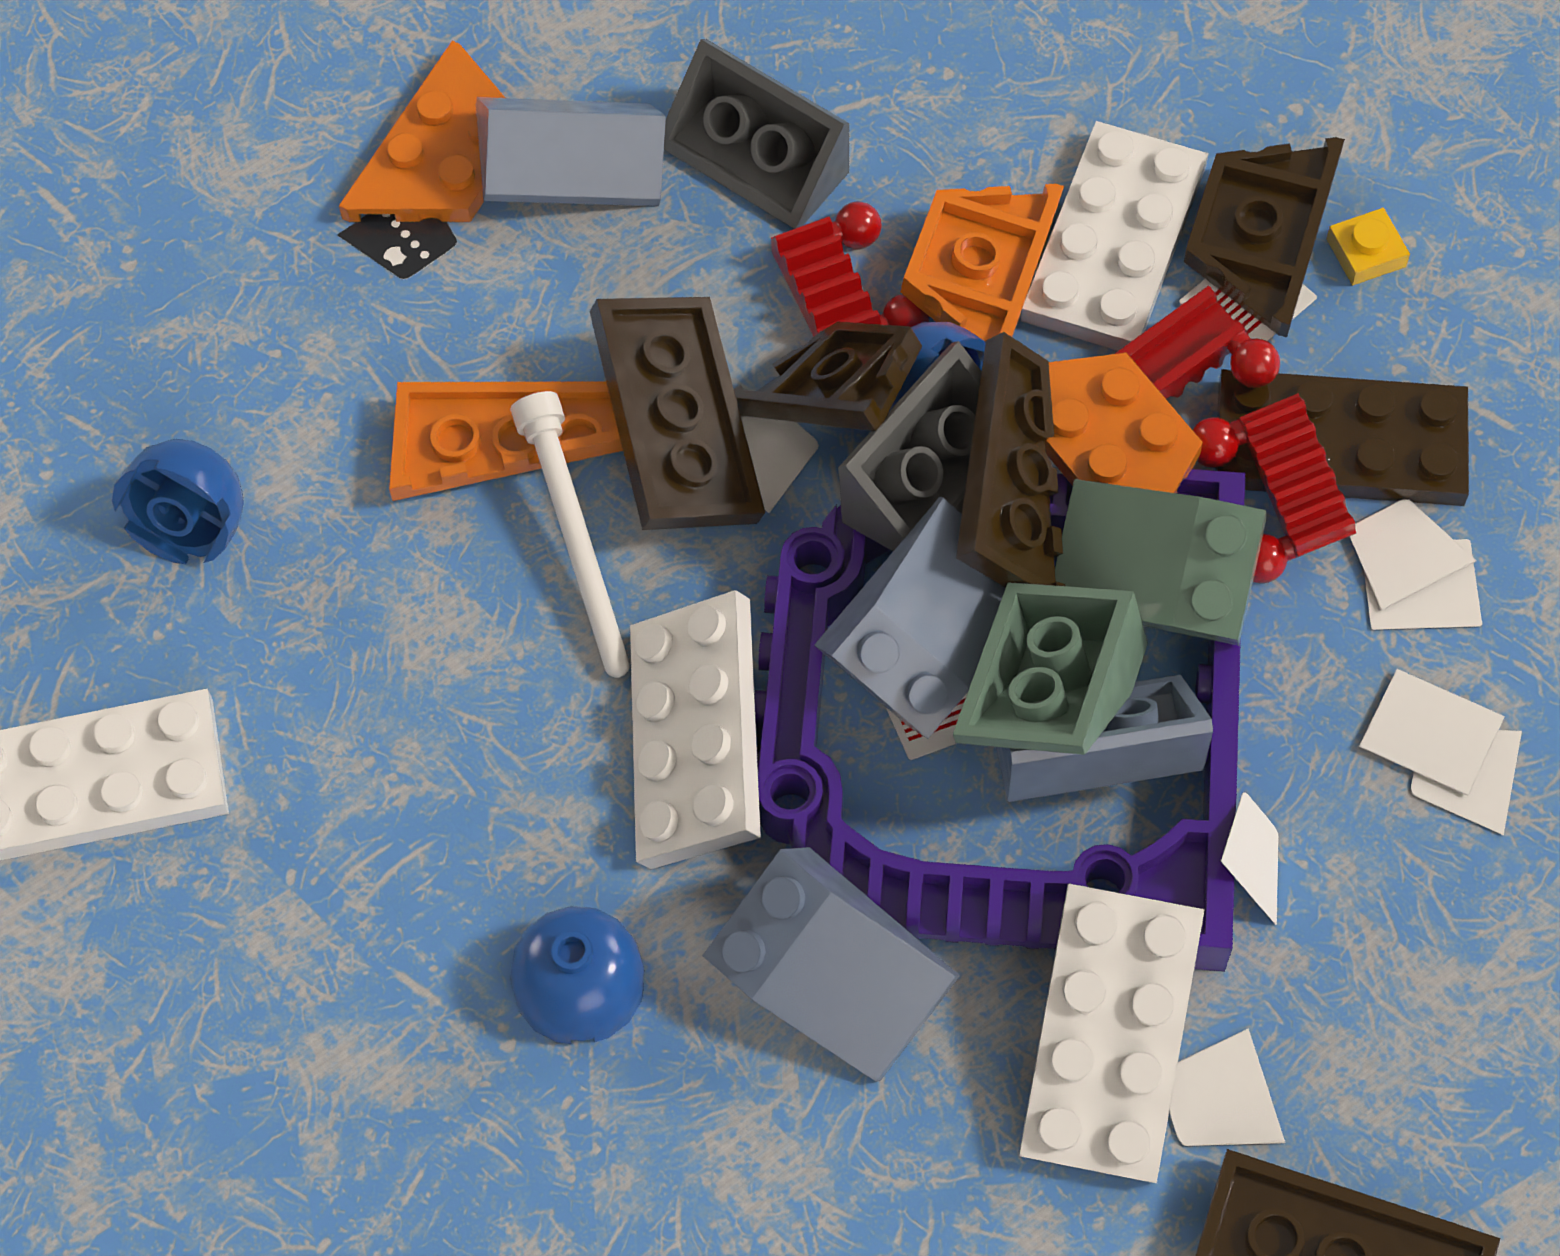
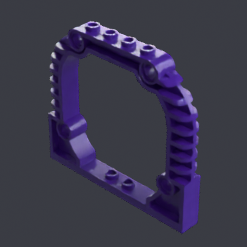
(964, 899)

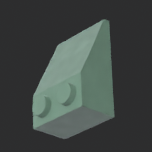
(1177, 552)
(1053, 669)

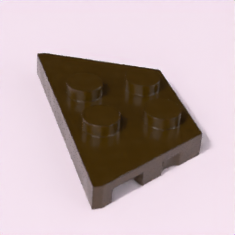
(1262, 226)
(837, 378)

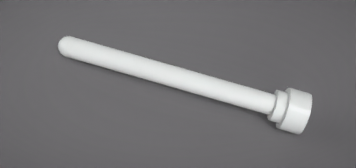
(540, 421)

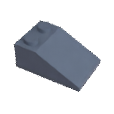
(918, 625)
(830, 962)

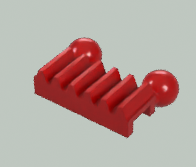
(824, 276)
(1199, 338)
(1293, 474)

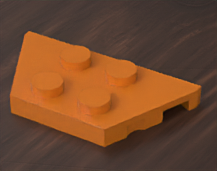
(432, 152)
(979, 256)
(1117, 426)

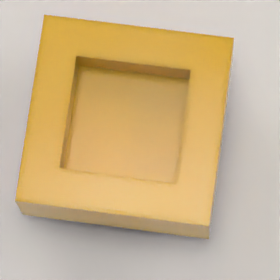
(1368, 246)

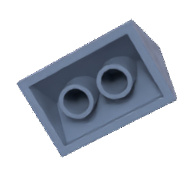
(570, 151)
(1152, 736)

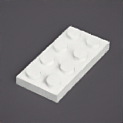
(1114, 237)
(694, 731)
(109, 774)
(1111, 1033)

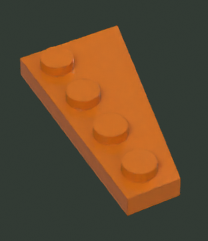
(467, 434)

